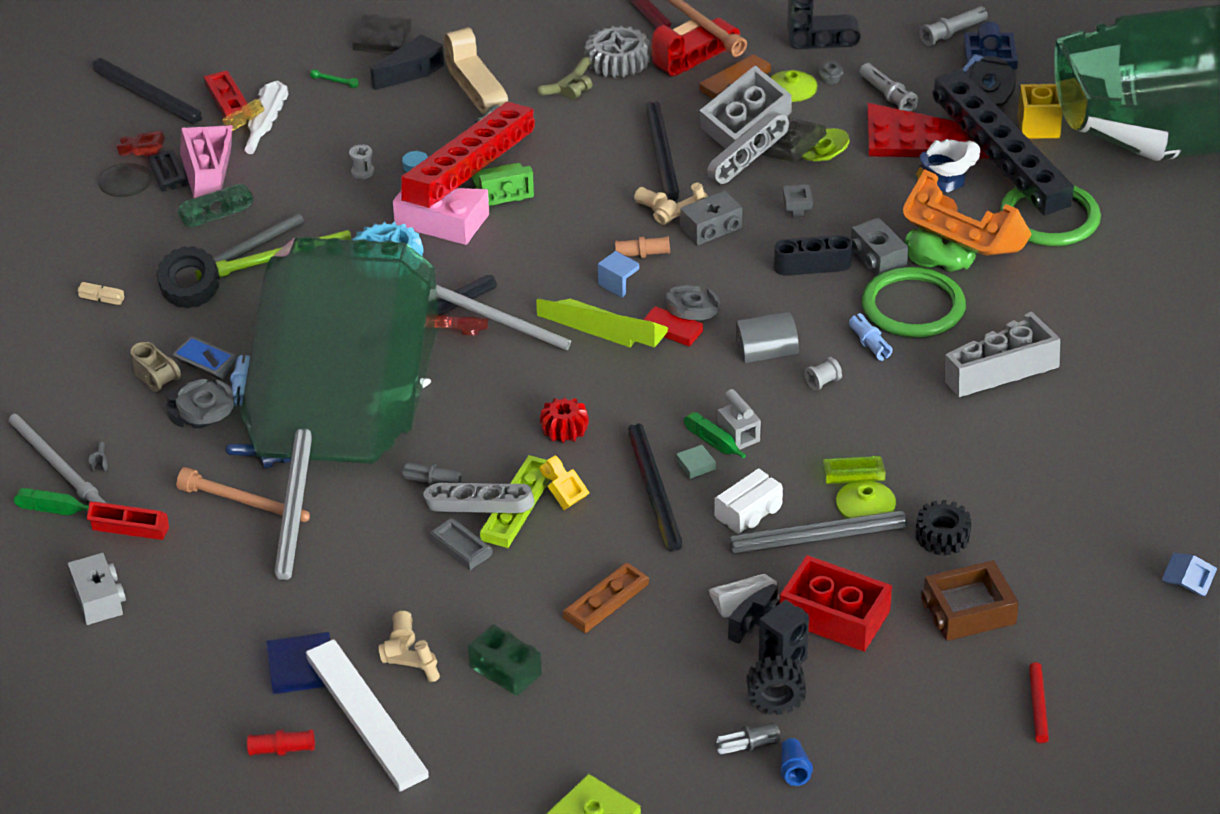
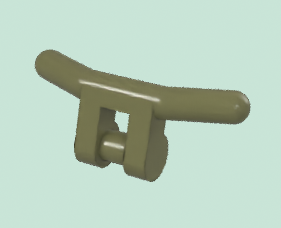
(571, 84)

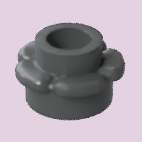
(830, 73)

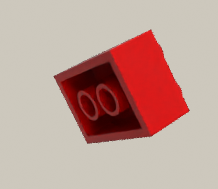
(839, 602)

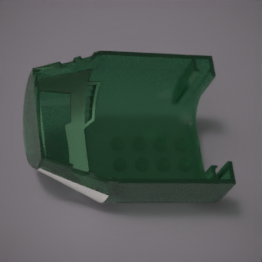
(1146, 82)

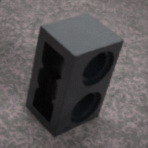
(784, 633)

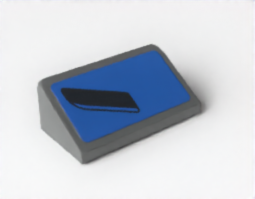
(205, 357)

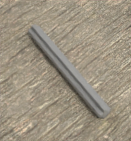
(293, 505)

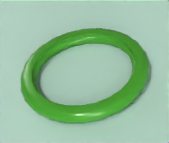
(1065, 238)
(913, 330)

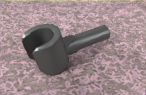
(98, 457)

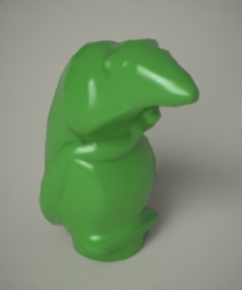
(929, 251)

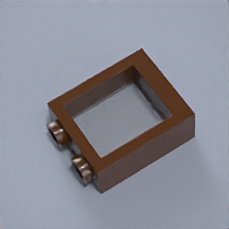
(970, 600)

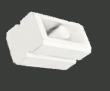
(748, 501)

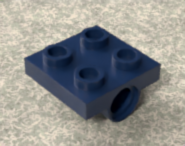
(1000, 45)

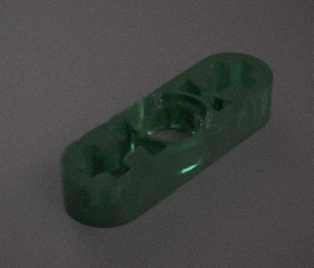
(230, 193)

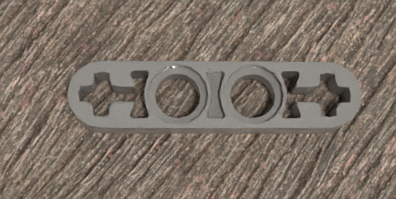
(750, 152)
(510, 499)

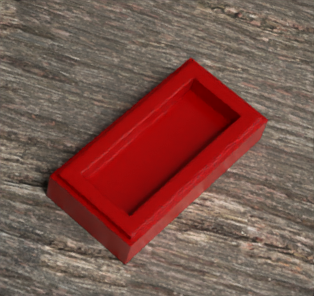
(679, 329)

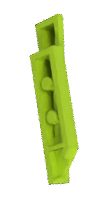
(601, 323)

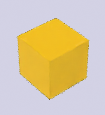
(1039, 111)

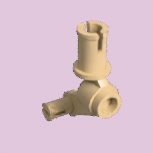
(666, 209)
(397, 649)

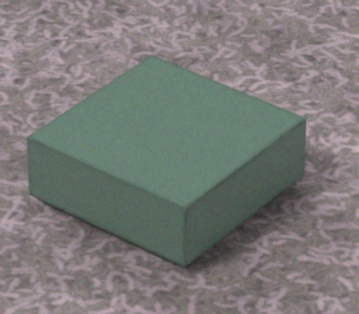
(696, 461)

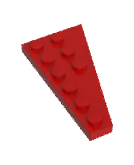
(908, 133)

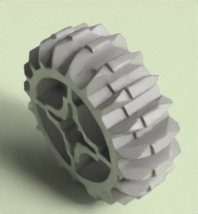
(618, 51)

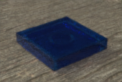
(289, 664)

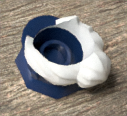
(949, 162)

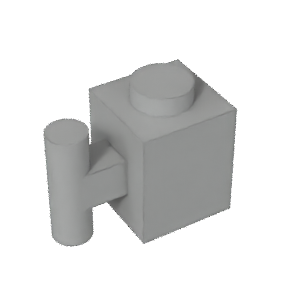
(739, 421)

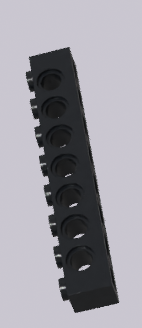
(1003, 142)

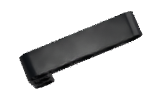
(811, 28)

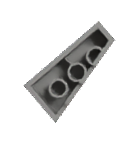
(1003, 357)

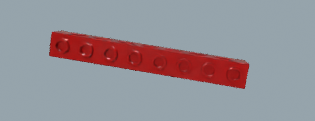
(466, 154)

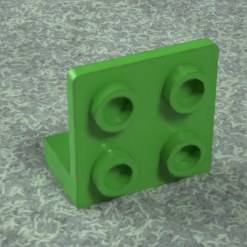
(505, 183)

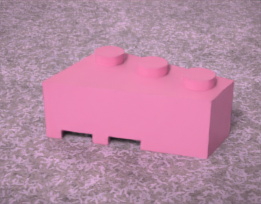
(205, 157)
(451, 218)

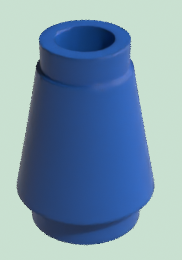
(795, 763)

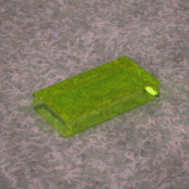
(853, 469)

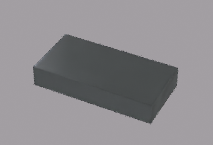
(460, 543)

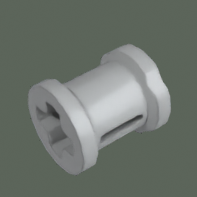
(361, 161)
(823, 373)

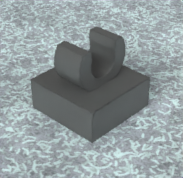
(797, 199)

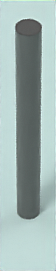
(260, 238)

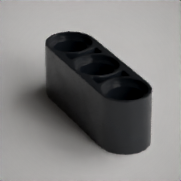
(812, 255)

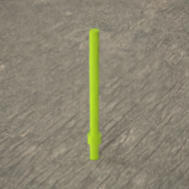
(224, 267)

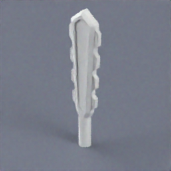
(271, 98)

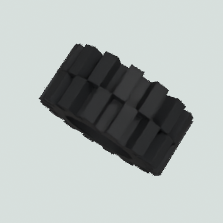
(943, 515)
(776, 673)

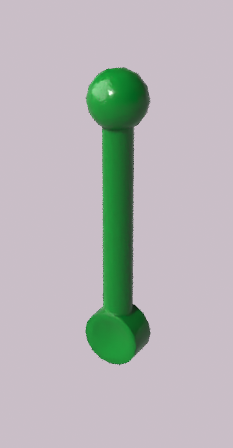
(353, 82)

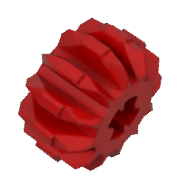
(564, 419)

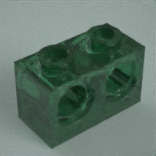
(505, 659)

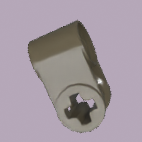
(153, 366)

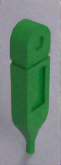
(712, 434)
(48, 502)

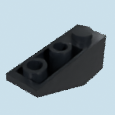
(410, 62)

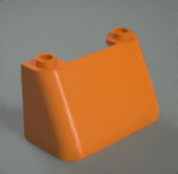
(939, 214)

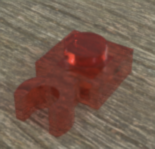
(143, 144)
(468, 324)

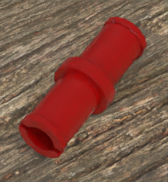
(281, 742)

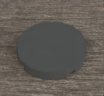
(691, 303)
(204, 401)

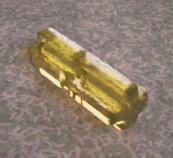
(248, 112)

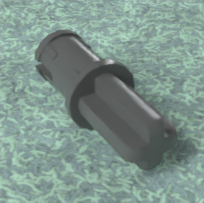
(431, 474)
(747, 738)

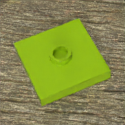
(594, 797)

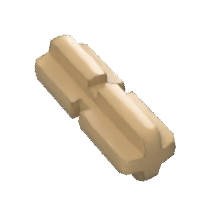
(96, 292)

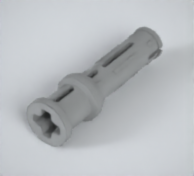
(946, 27)
(894, 91)

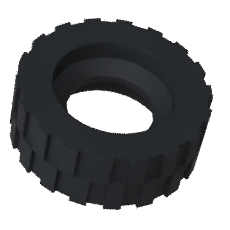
(181, 259)

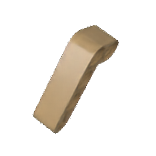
(470, 70)

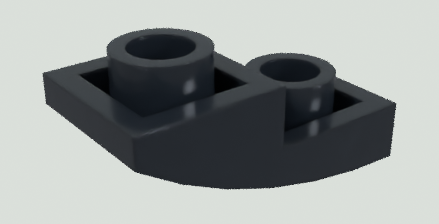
(750, 611)

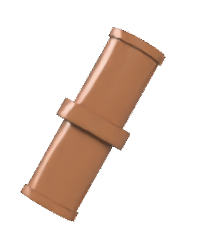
(643, 246)

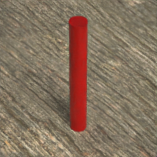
(1038, 702)

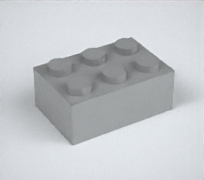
(743, 106)

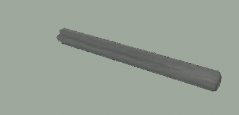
(818, 531)

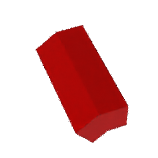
(128, 520)

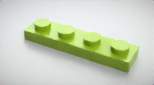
(503, 527)

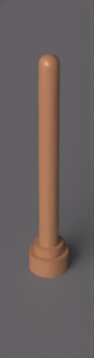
(733, 42)
(190, 480)

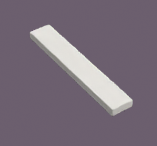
(367, 715)

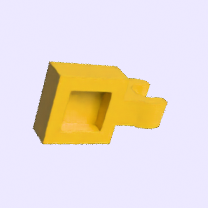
(565, 485)

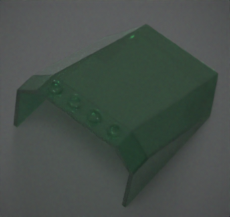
(339, 348)

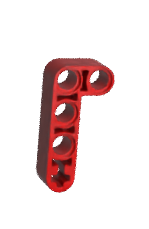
(679, 53)

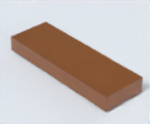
(719, 82)
(605, 597)

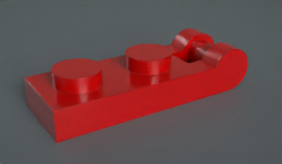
(225, 92)

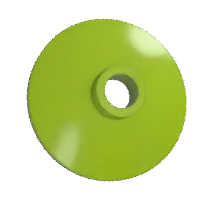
(797, 83)
(828, 146)
(865, 499)

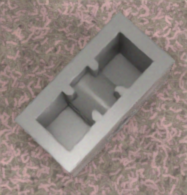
(96, 588)

